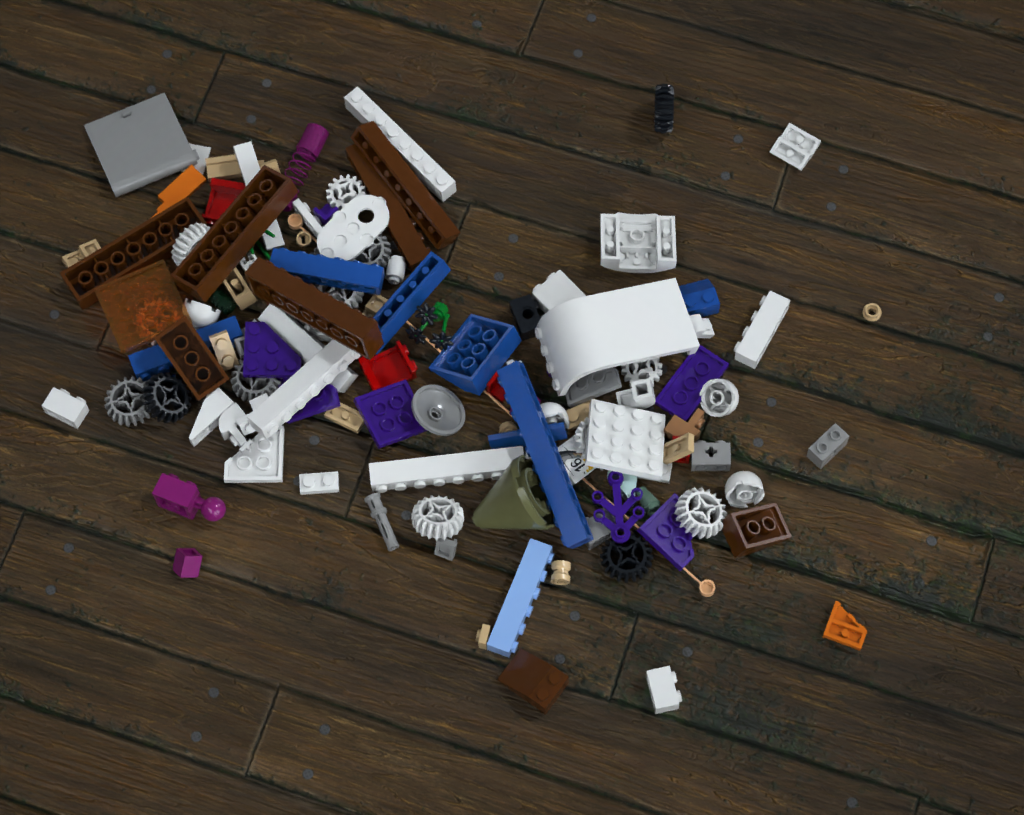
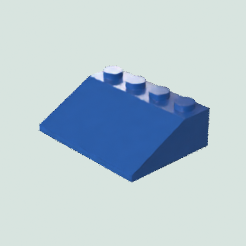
(477, 353)

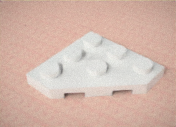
(257, 460)

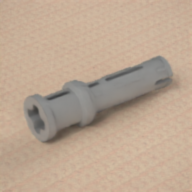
(379, 513)

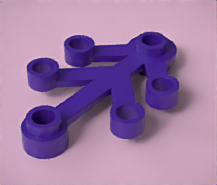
(618, 510)

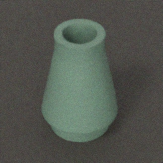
(649, 501)

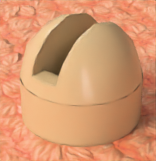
(307, 237)

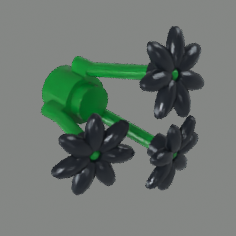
(436, 313)

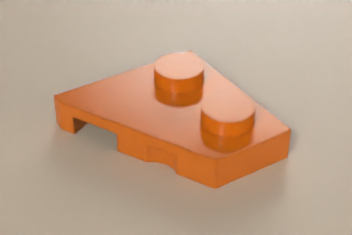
(844, 628)

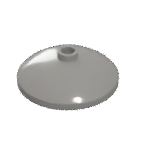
(438, 410)

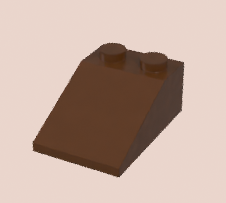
(755, 529)
(534, 680)

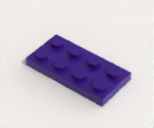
(682, 392)

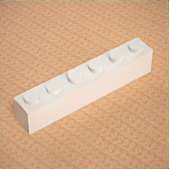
(302, 342)

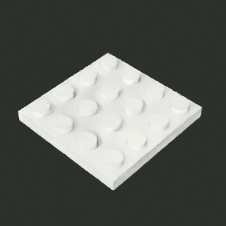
(625, 440)

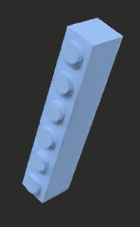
(520, 597)

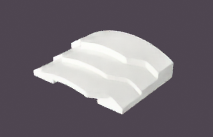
(637, 242)

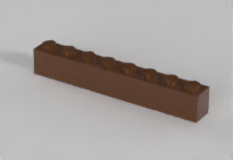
(405, 185)
(400, 225)

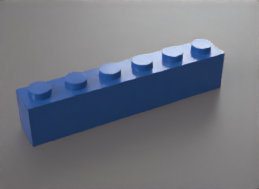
(330, 271)
(410, 295)
(154, 361)

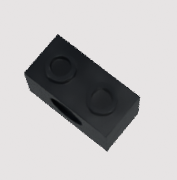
(525, 306)

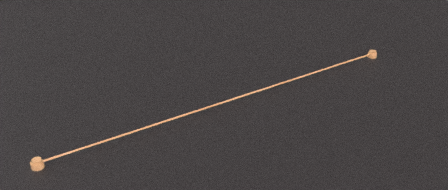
(706, 587)

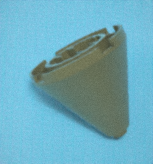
(515, 501)

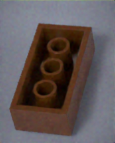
(191, 357)

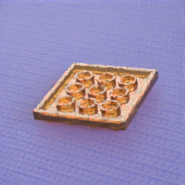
(141, 305)

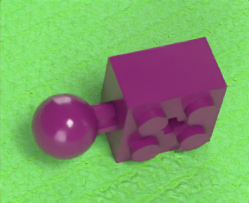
(185, 499)

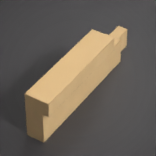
(224, 167)

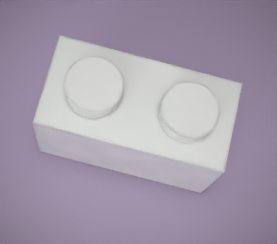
(65, 407)
(663, 689)

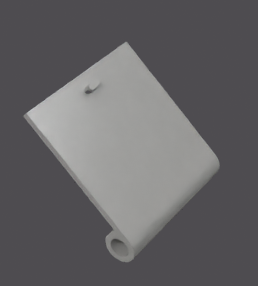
(140, 144)

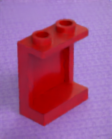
(221, 197)
(388, 367)

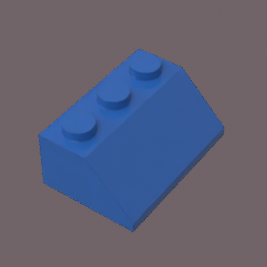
(700, 298)

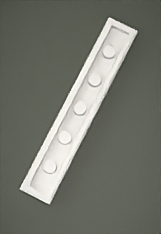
(249, 168)

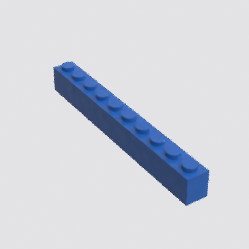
(545, 455)

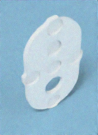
(346, 235)

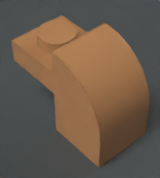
(679, 427)

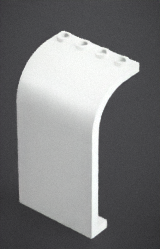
(614, 331)

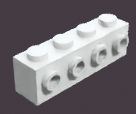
(762, 329)

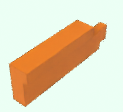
(180, 188)

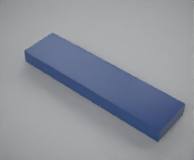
(513, 439)

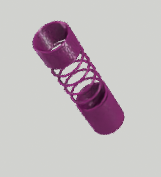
(308, 147)

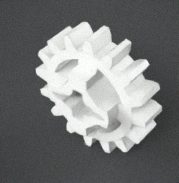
(344, 190)
(643, 373)

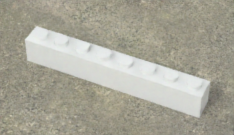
(423, 166)
(301, 388)
(441, 469)

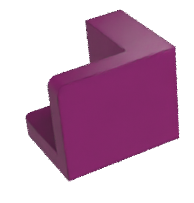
(187, 562)

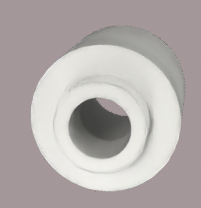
(395, 270)

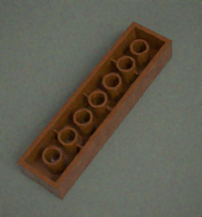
(234, 233)
(130, 252)
(314, 307)

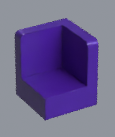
(325, 214)

